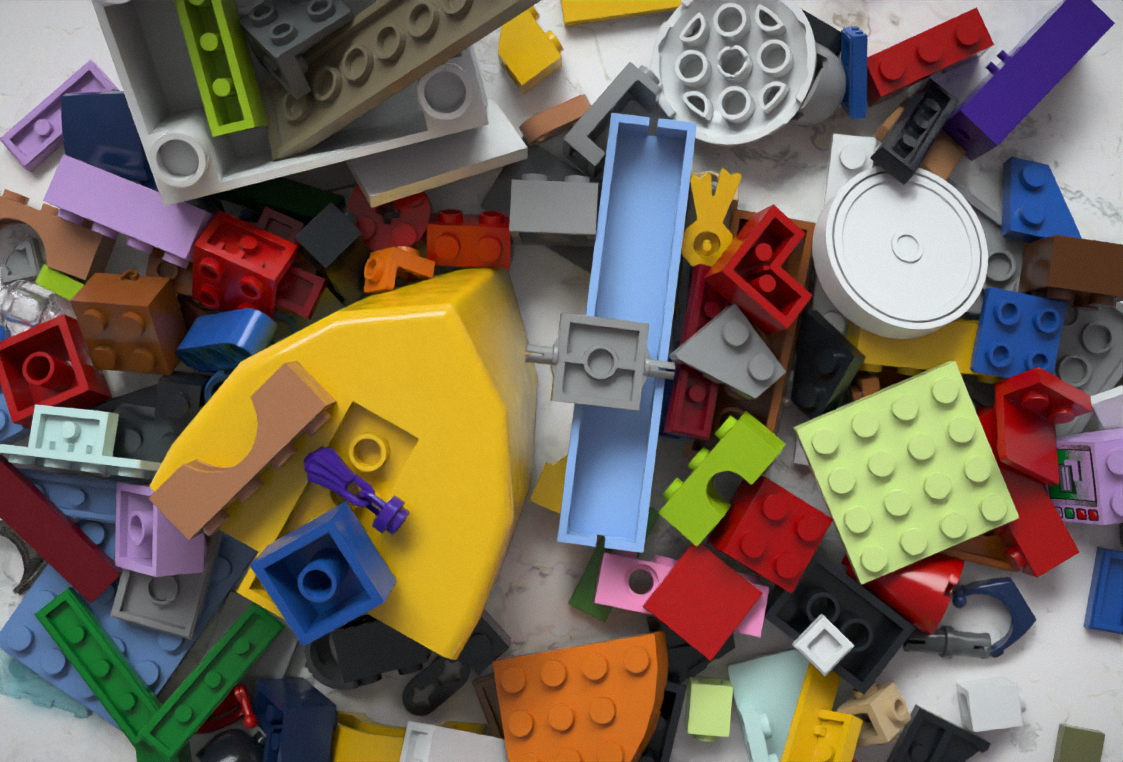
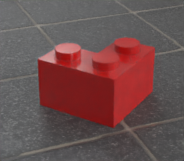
(752, 272)

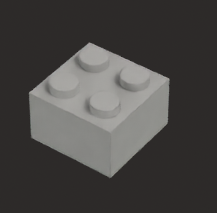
(553, 211)

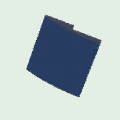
(103, 134)

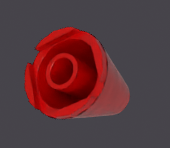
(917, 590)

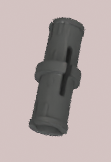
(949, 642)

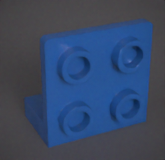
(1017, 333)

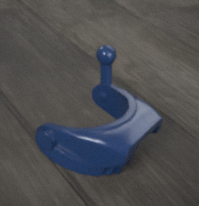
(1007, 592)

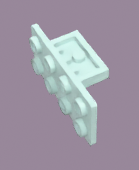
(76, 442)
(766, 700)

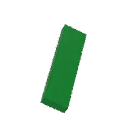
(100, 663)
(211, 681)

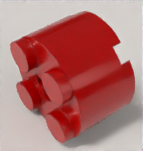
(406, 231)

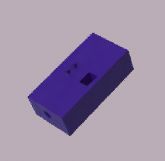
(1025, 75)

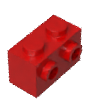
(470, 239)

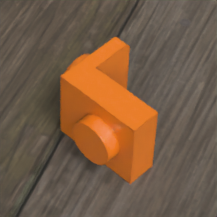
(394, 263)

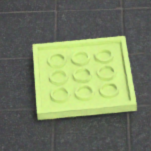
(906, 472)

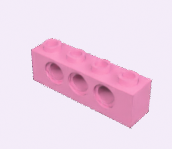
(614, 590)

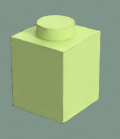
(708, 708)

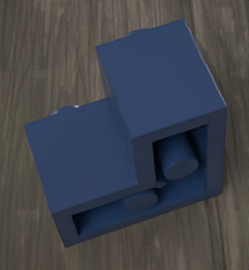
(295, 719)

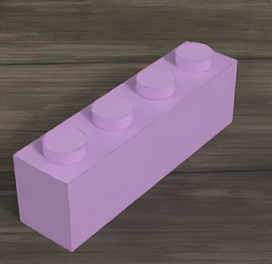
(127, 209)

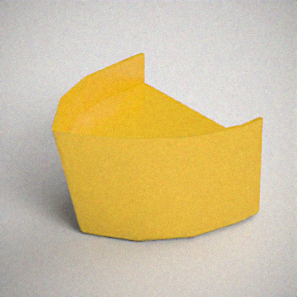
(423, 411)

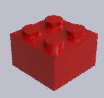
(49, 369)
(770, 532)

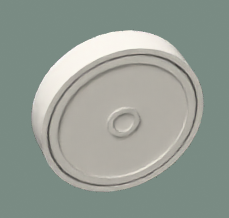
(900, 253)

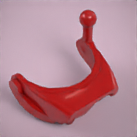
(237, 696)

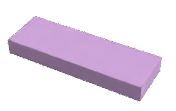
(41, 129)

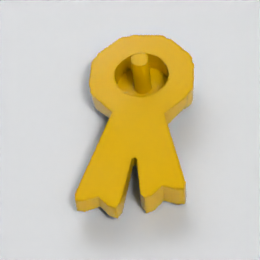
(707, 235)

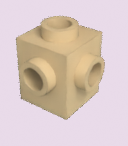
(882, 713)

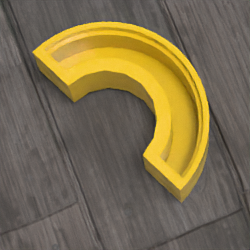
(369, 741)

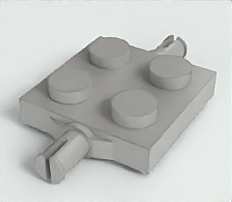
(599, 361)

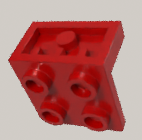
(239, 265)
(1026, 420)

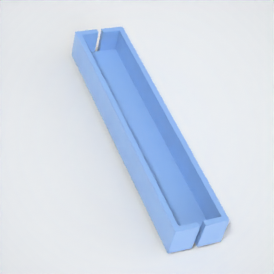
(637, 282)

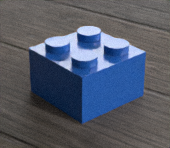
(324, 574)

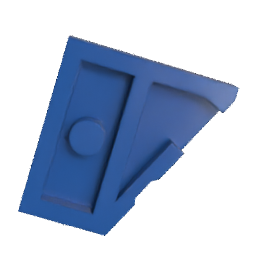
(1033, 203)

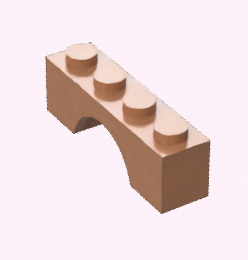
(67, 245)
(285, 408)

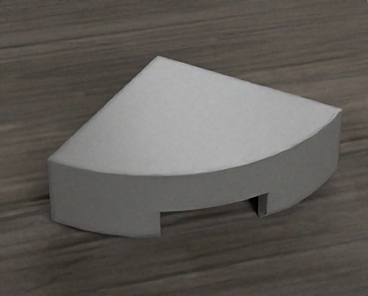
(22, 263)

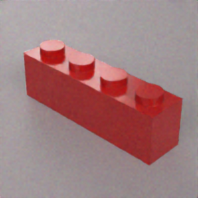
(1038, 537)

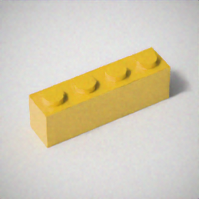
(913, 355)

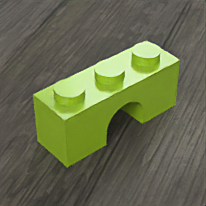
(743, 448)

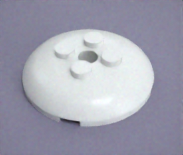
(762, 95)

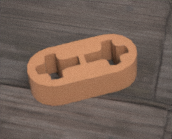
(554, 120)

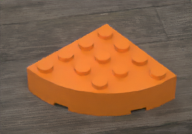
(583, 700)

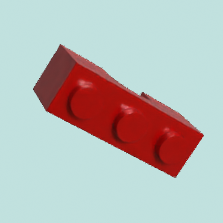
(926, 54)

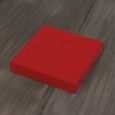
(702, 600)

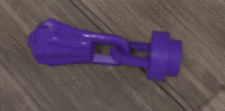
(330, 471)

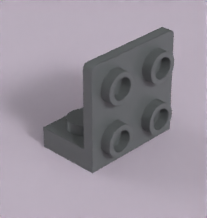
(287, 27)

